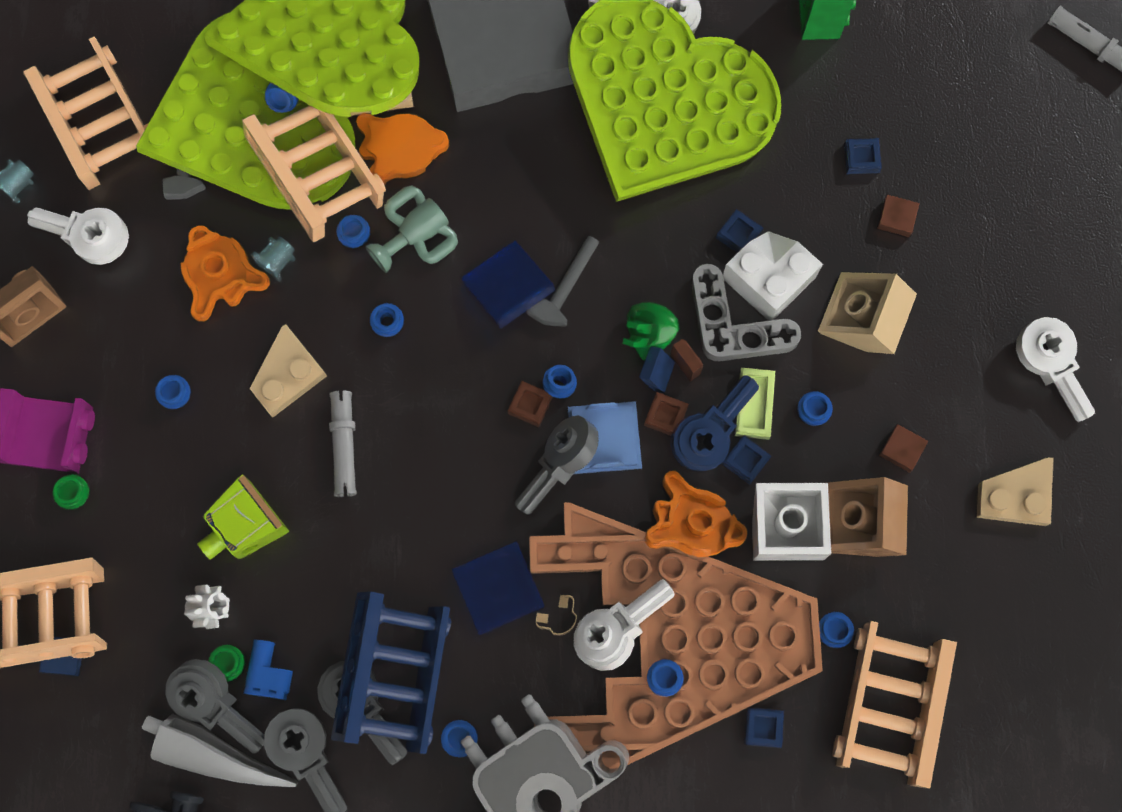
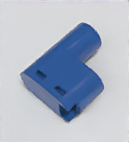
(263, 679)

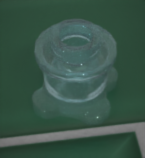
(15, 179)
(275, 257)

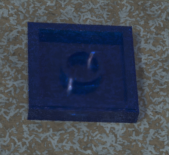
(508, 284)
(498, 588)

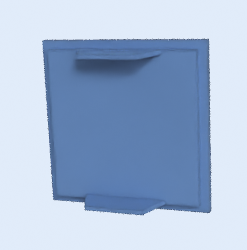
(617, 433)

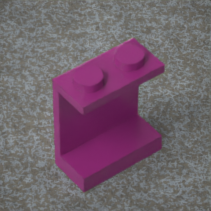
(44, 432)

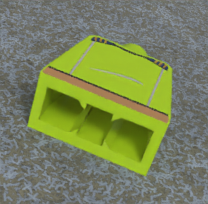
(240, 522)

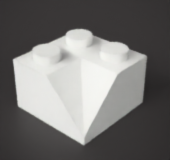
(771, 272)
(791, 521)

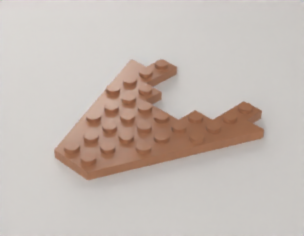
(723, 627)

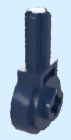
(713, 424)

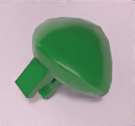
(650, 326)

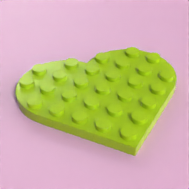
(324, 51)
(664, 100)
(203, 132)

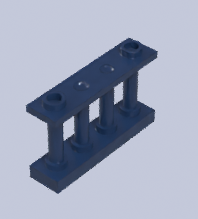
(358, 685)

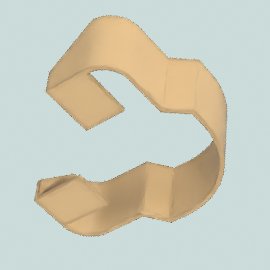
(543, 618)

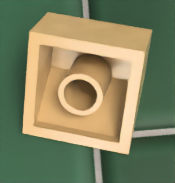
(868, 311)

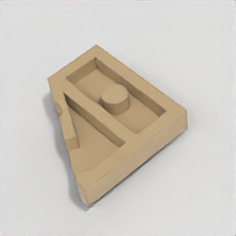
(285, 373)
(1018, 495)

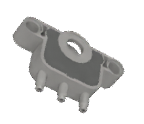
(537, 761)

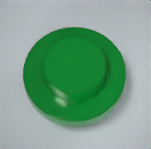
(71, 492)
(229, 661)

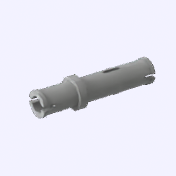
(1088, 37)
(343, 445)

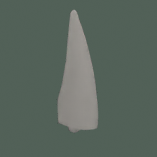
(202, 752)

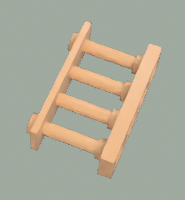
(60, 112)
(297, 189)
(45, 582)
(931, 694)

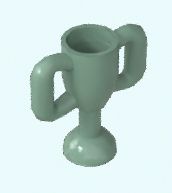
(416, 228)

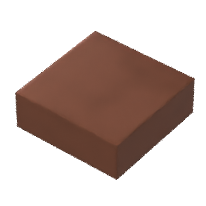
(898, 215)
(687, 359)
(530, 404)
(665, 413)
(903, 448)

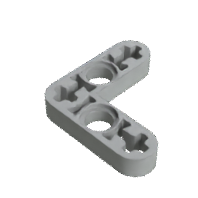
(733, 334)

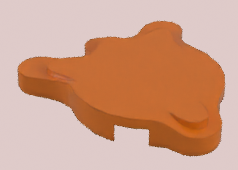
(399, 144)
(217, 270)
(693, 520)

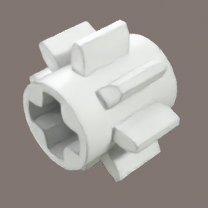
(206, 606)

